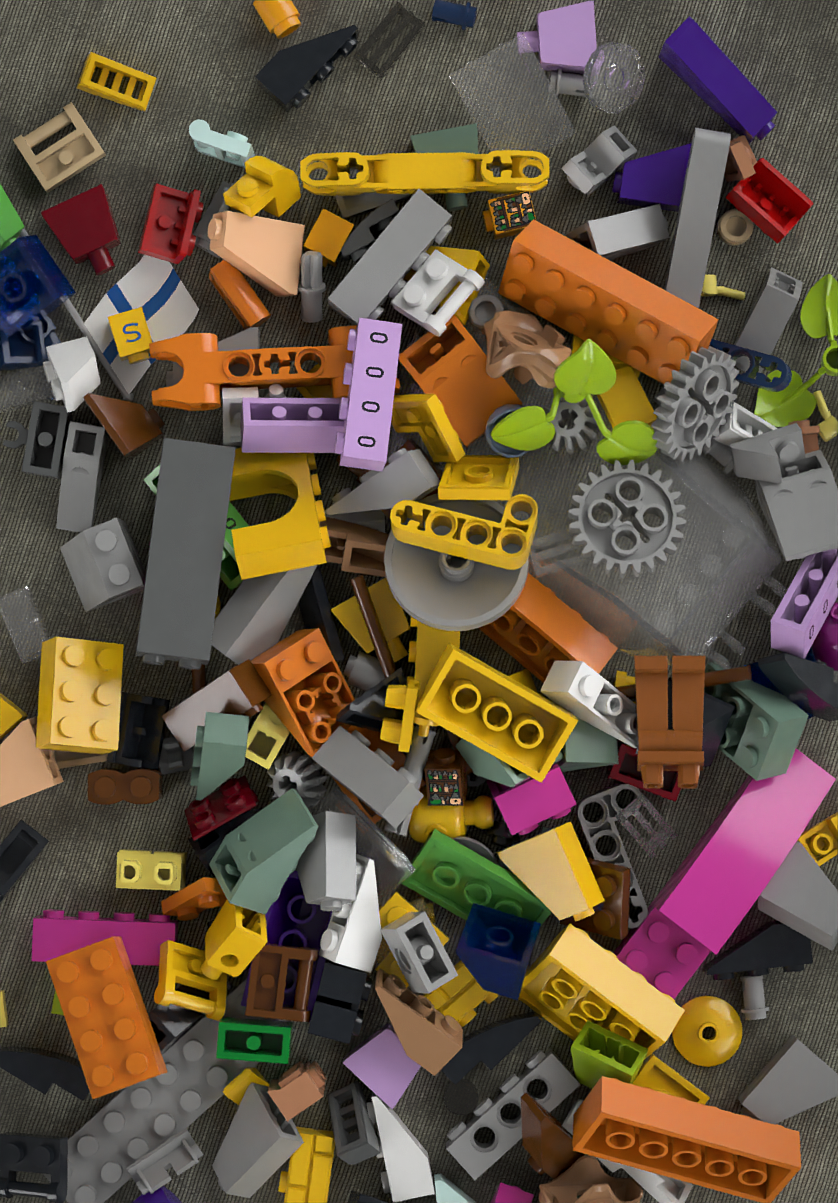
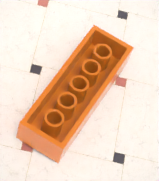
(603, 302)
(686, 1140)

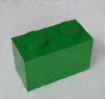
(254, 1040)

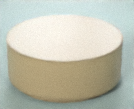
(734, 227)

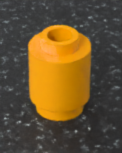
(278, 16)

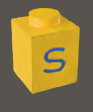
(131, 335)

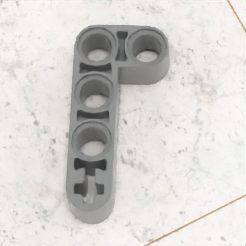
(606, 826)

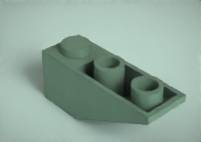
(218, 751)

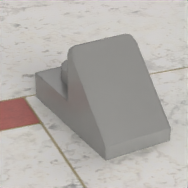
(764, 454)

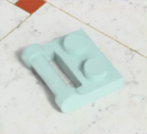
(228, 148)

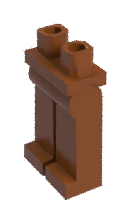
(673, 748)

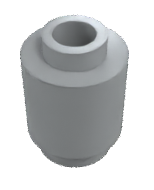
(363, 671)

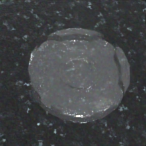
(613, 77)

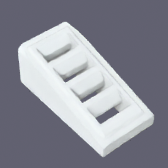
(741, 425)

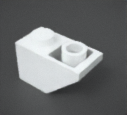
(72, 371)

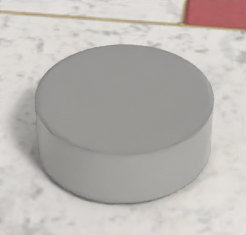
(483, 309)

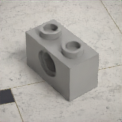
(419, 952)

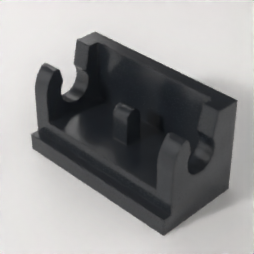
(140, 731)

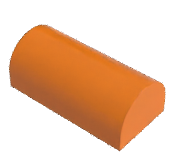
(238, 295)

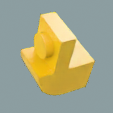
(264, 187)

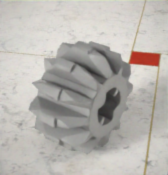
(583, 425)
(299, 773)

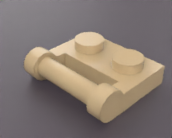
(65, 156)

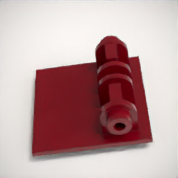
(220, 807)

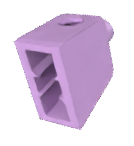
(564, 37)
(383, 1065)

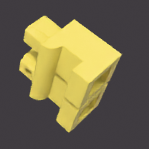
(151, 871)

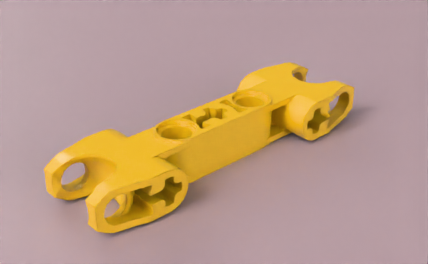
(425, 171)

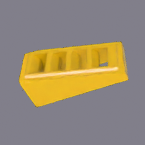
(94, 60)

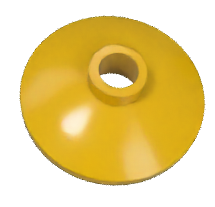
(703, 1013)

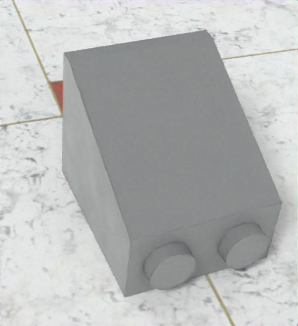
(104, 564)

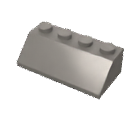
(391, 258)

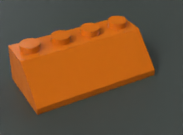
(547, 630)

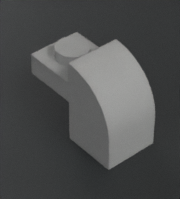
(599, 161)

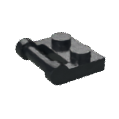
(36, 1155)

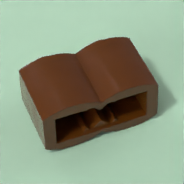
(114, 785)

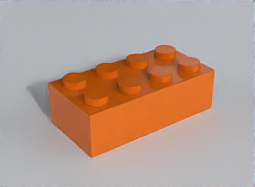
(106, 1016)

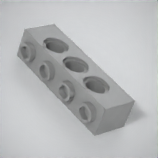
(478, 1156)

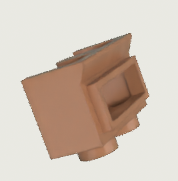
(298, 1088)

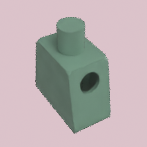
(449, 140)

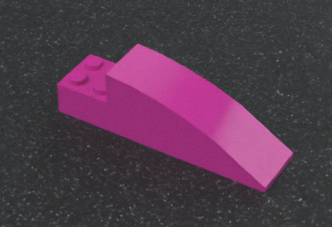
(724, 875)

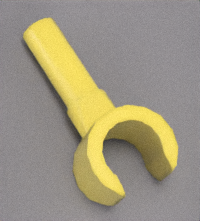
(711, 289)
(829, 426)

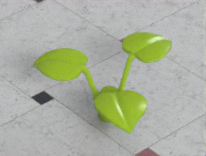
(818, 320)
(576, 378)

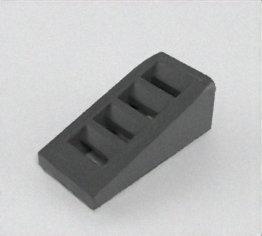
(358, 1145)

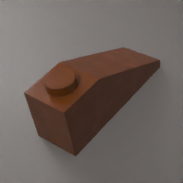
(546, 1139)

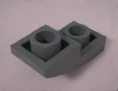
(362, 238)

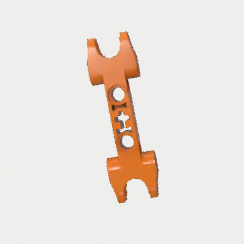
(208, 369)

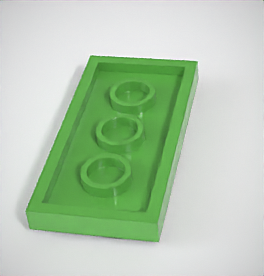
(459, 877)

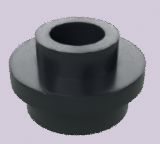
(501, 835)

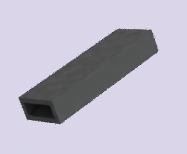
(185, 553)

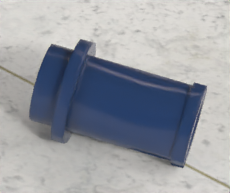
(454, 13)

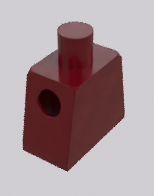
(86, 228)

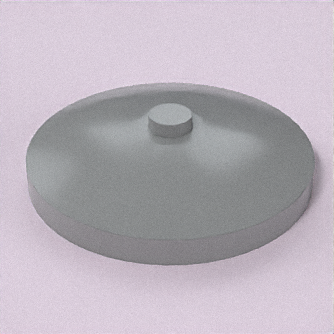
(449, 589)

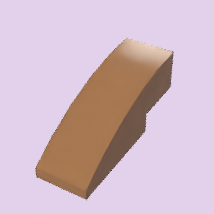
(355, 547)

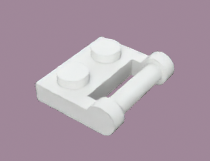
(431, 286)

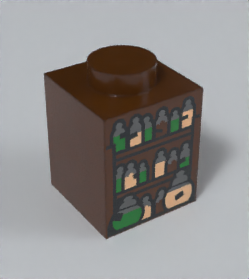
(446, 778)

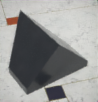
(370, 707)

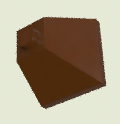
(127, 423)

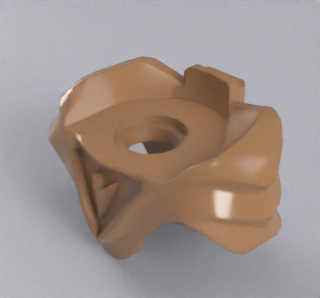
(523, 344)
(592, 1182)

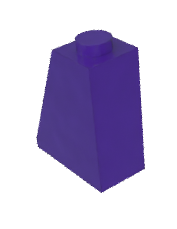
(653, 179)

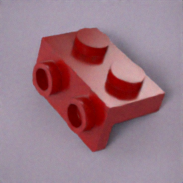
(770, 201)
(170, 224)

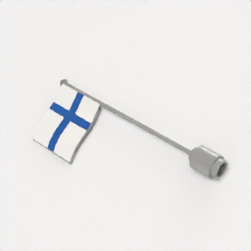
(166, 308)

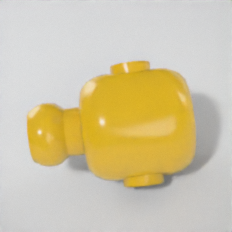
(450, 819)

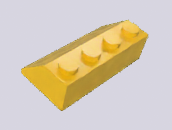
(495, 713)

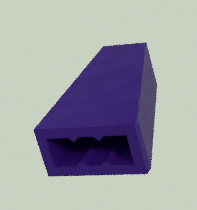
(717, 81)

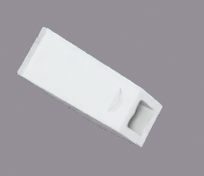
(592, 699)
(355, 930)
(404, 1157)

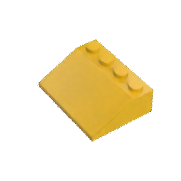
(584, 982)

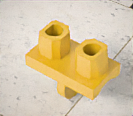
(401, 731)

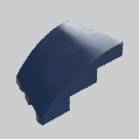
(28, 345)

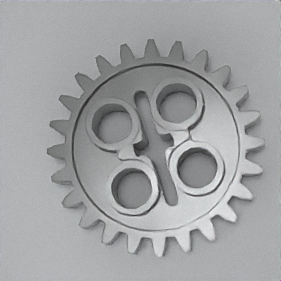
(695, 403)
(601, 537)

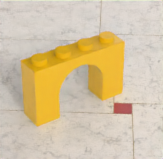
(296, 537)

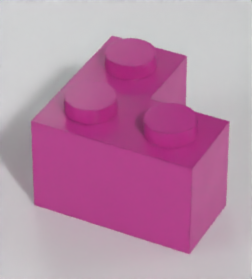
(533, 801)

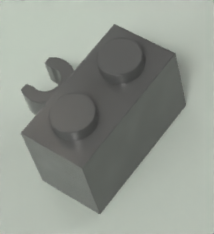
(44, 440)

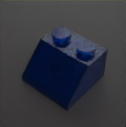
(29, 284)
(498, 949)

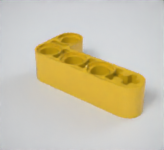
(465, 526)

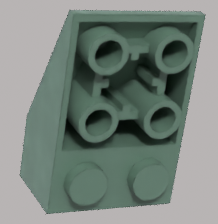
(761, 728)
(264, 852)

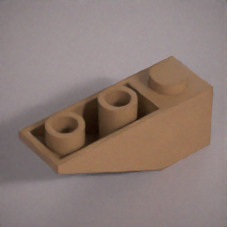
(422, 1030)

